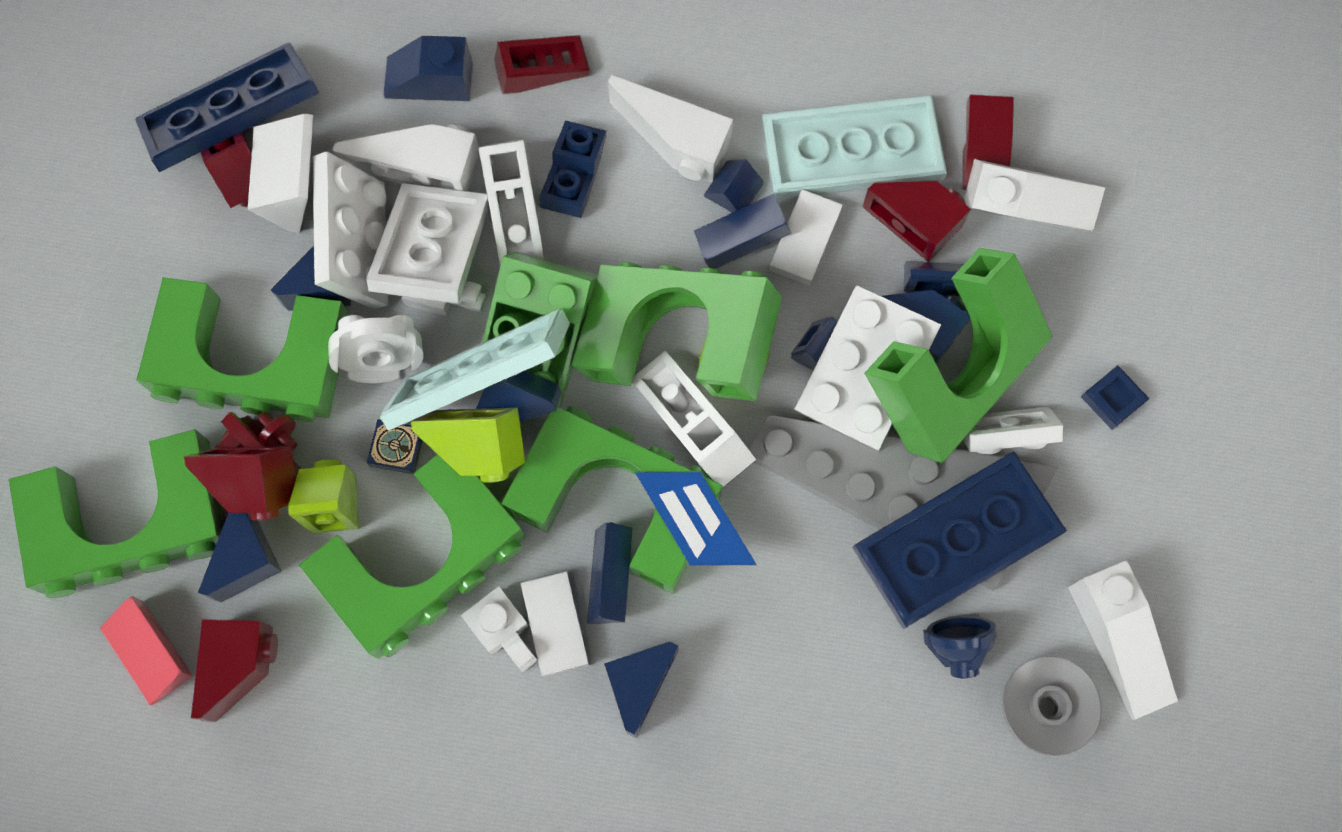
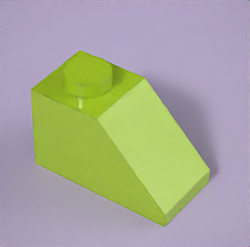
(474, 440)
(325, 498)

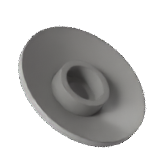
(1074, 699)

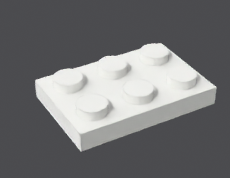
(347, 228)
(428, 243)
(838, 388)

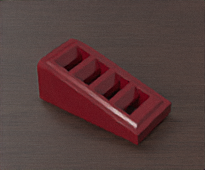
(529, 78)

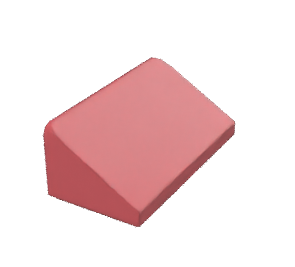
(145, 650)

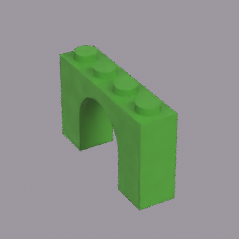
(633, 298)
(1006, 338)
(180, 366)
(574, 447)
(62, 556)
(386, 614)

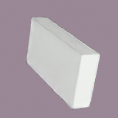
(811, 230)
(554, 624)

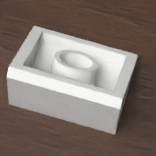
(281, 171)

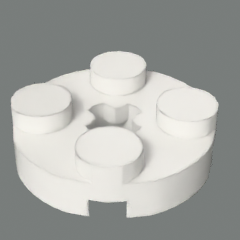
(375, 348)

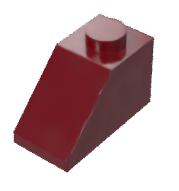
(230, 168)
(918, 213)
(246, 478)
(230, 664)

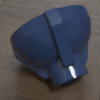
(961, 643)

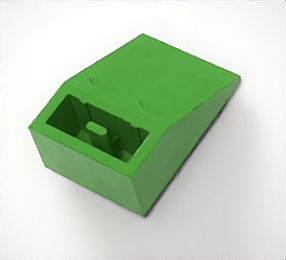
(536, 287)

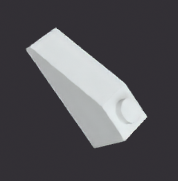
(680, 132)
(416, 156)
(1033, 195)
(511, 198)
(693, 419)
(1125, 638)

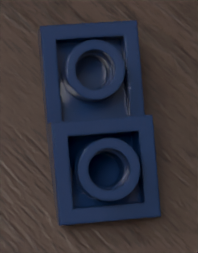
(573, 169)

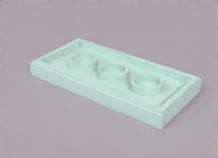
(853, 146)
(476, 369)

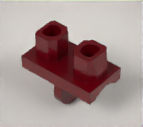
(248, 433)

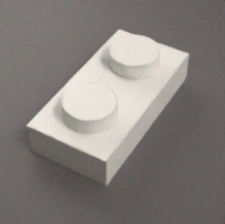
(1015, 428)

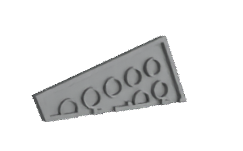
(866, 481)

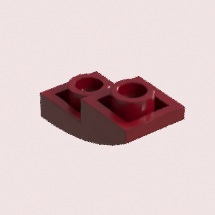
(987, 132)

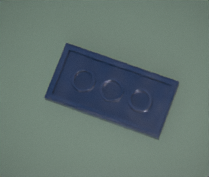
(225, 106)
(958, 539)

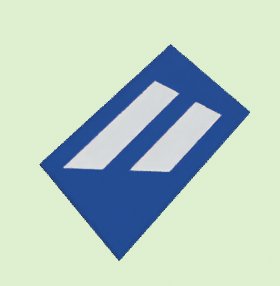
(695, 518)

